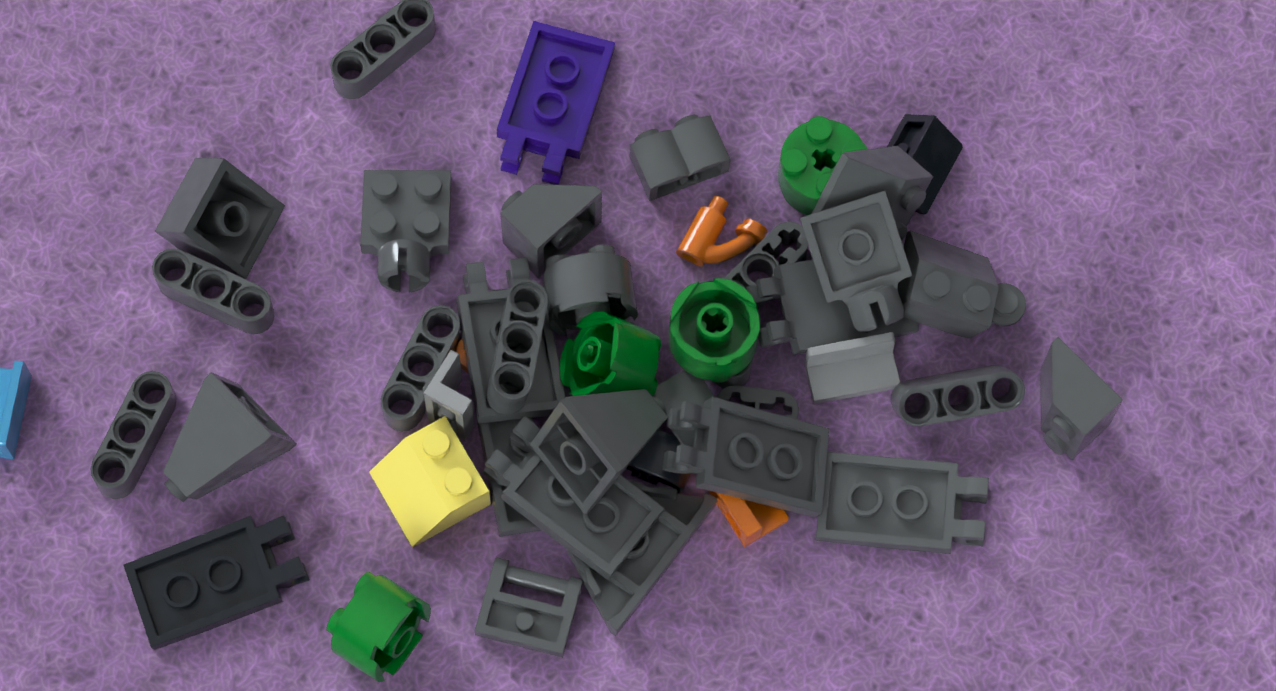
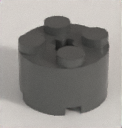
(587, 285)

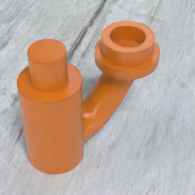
(705, 229)

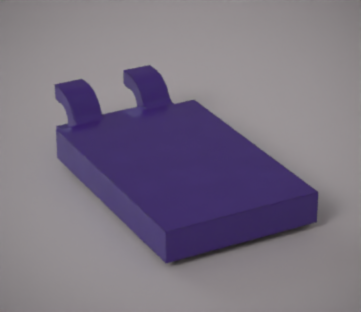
(553, 98)

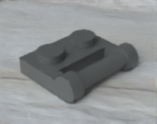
(525, 620)

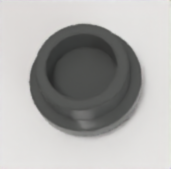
(1009, 305)

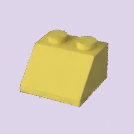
(430, 482)

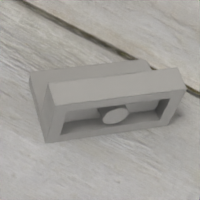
(851, 368)
(443, 399)

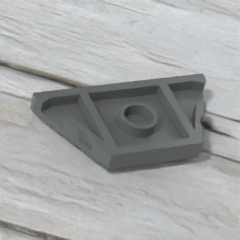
(650, 558)

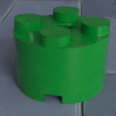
(811, 146)
(704, 307)
(610, 357)
(378, 626)

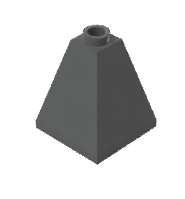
(222, 440)
(595, 440)

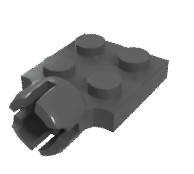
(405, 223)
(859, 258)

